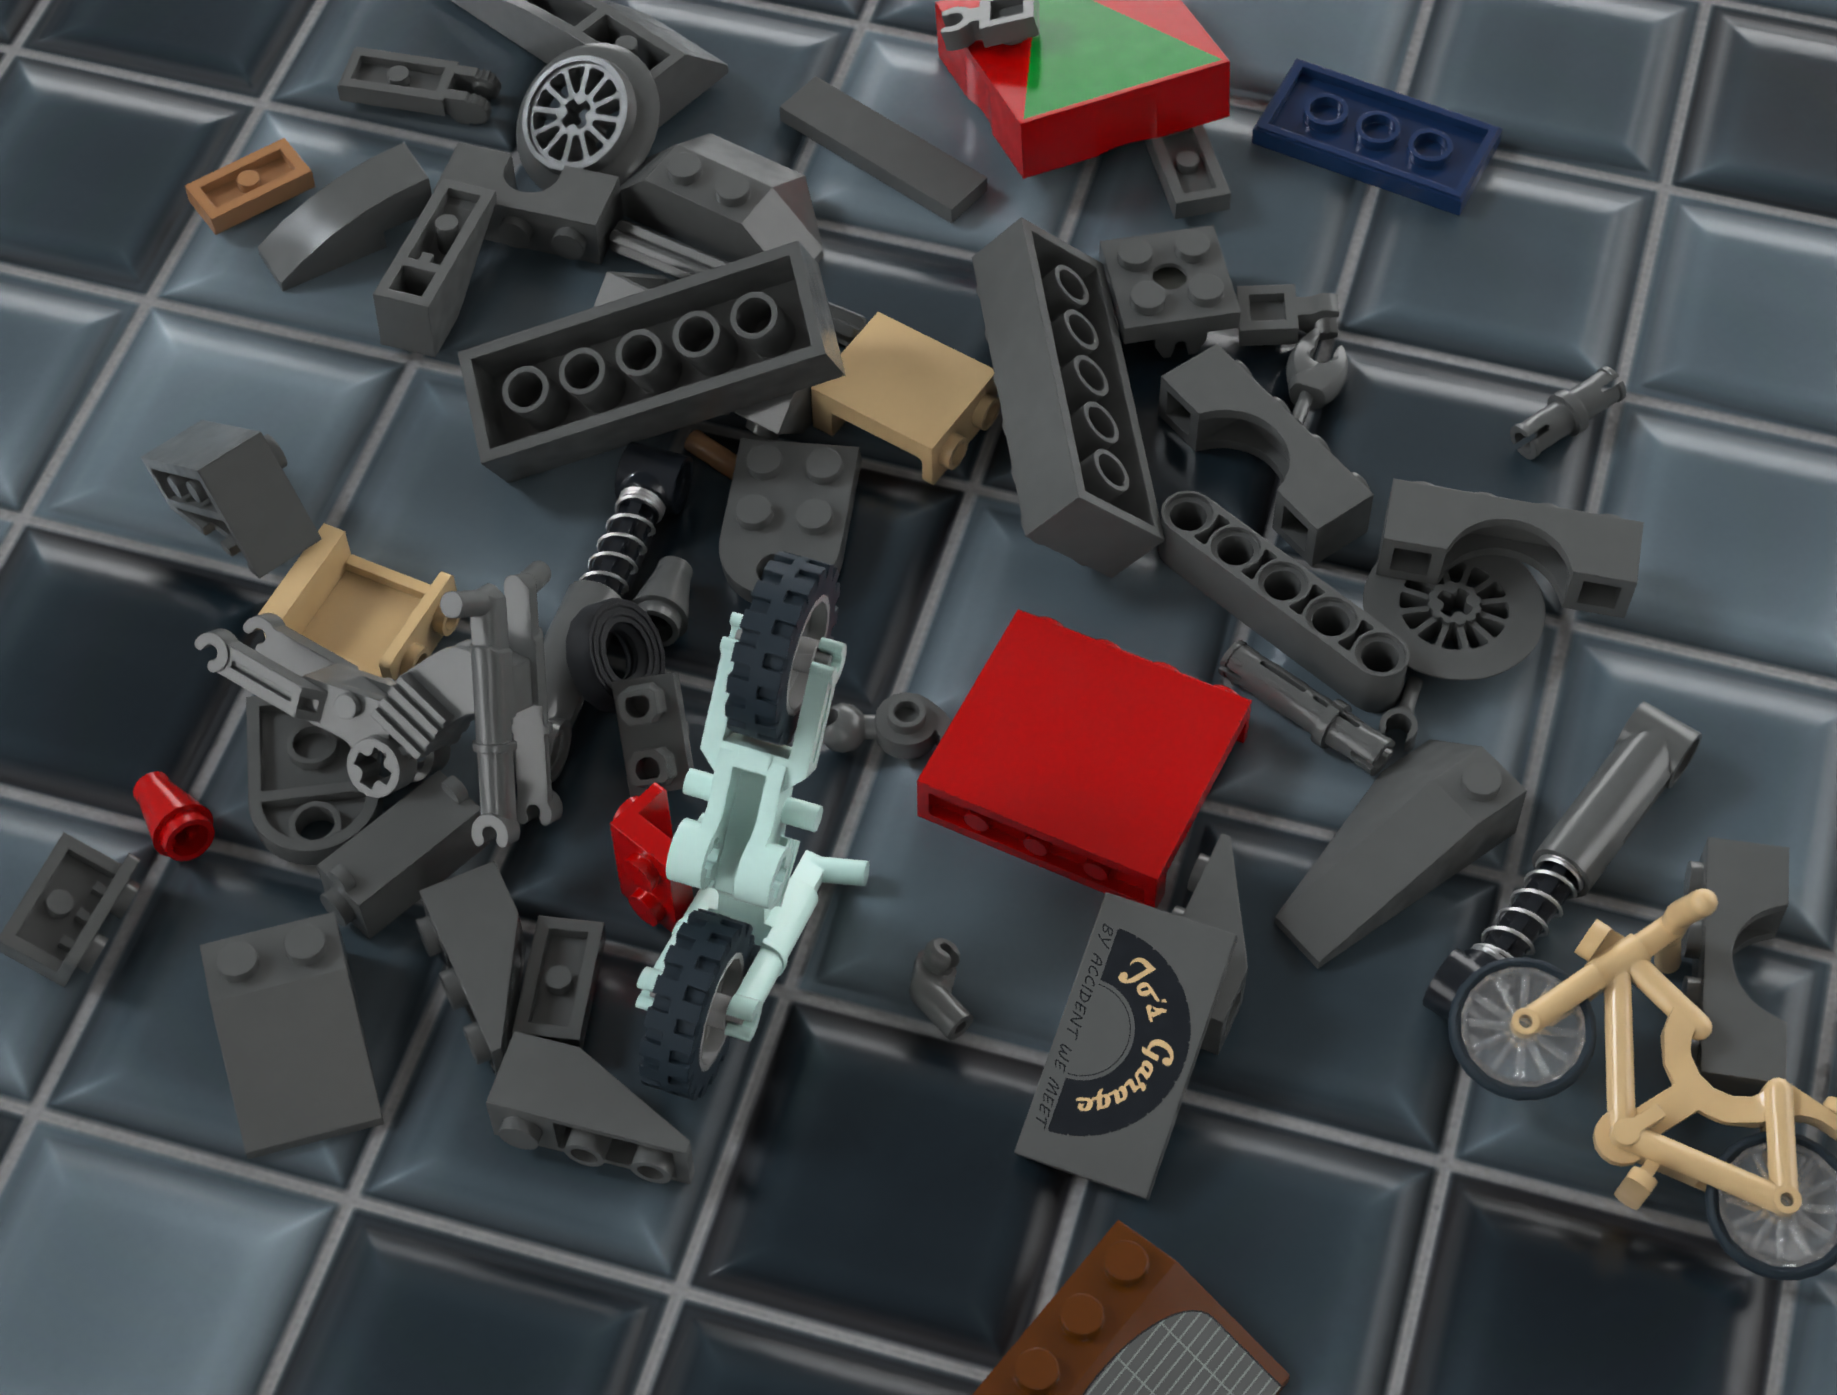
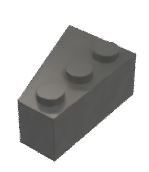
(234, 485)

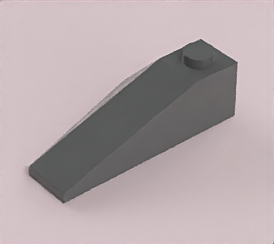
(1401, 842)

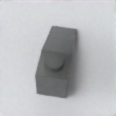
(433, 269)

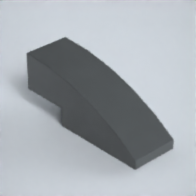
(347, 218)

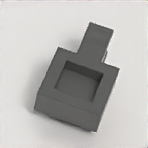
(1276, 315)

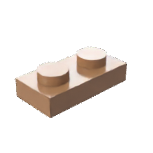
(250, 186)

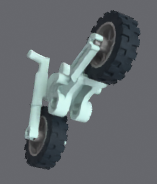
(769, 684)

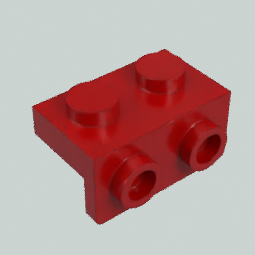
(641, 848)

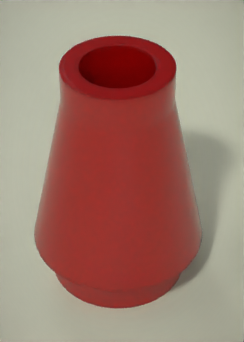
(174, 819)

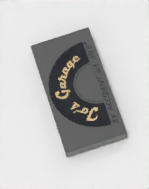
(1126, 1046)

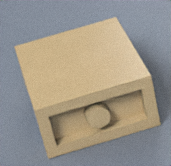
(909, 394)
(362, 608)

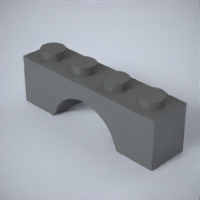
(1221, 405)
(1582, 554)
(1752, 898)

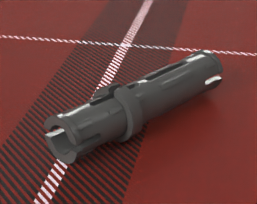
(1326, 720)

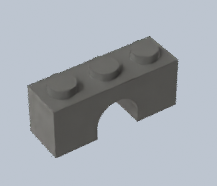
(563, 220)

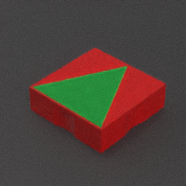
(1092, 79)

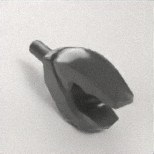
(1312, 382)

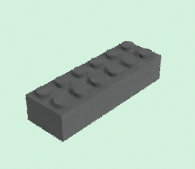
(651, 363)
(1066, 400)

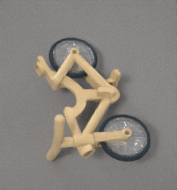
(1533, 1032)

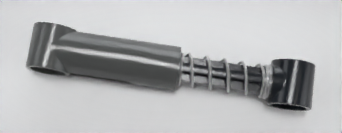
(647, 489)
(1644, 761)

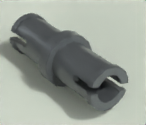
(1568, 412)

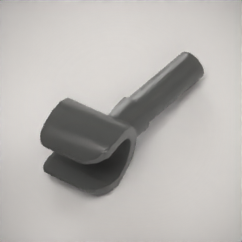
(1403, 715)

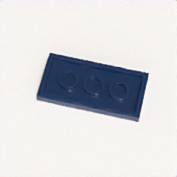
(1377, 136)

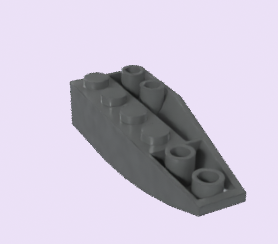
(554, 26)

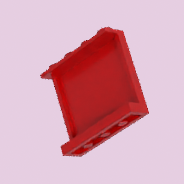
(1081, 758)

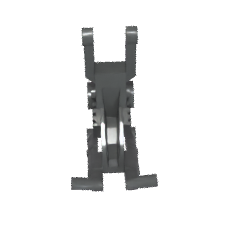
(429, 706)

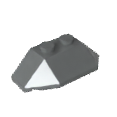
(722, 199)

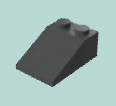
(291, 1034)

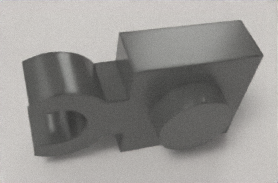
(993, 22)

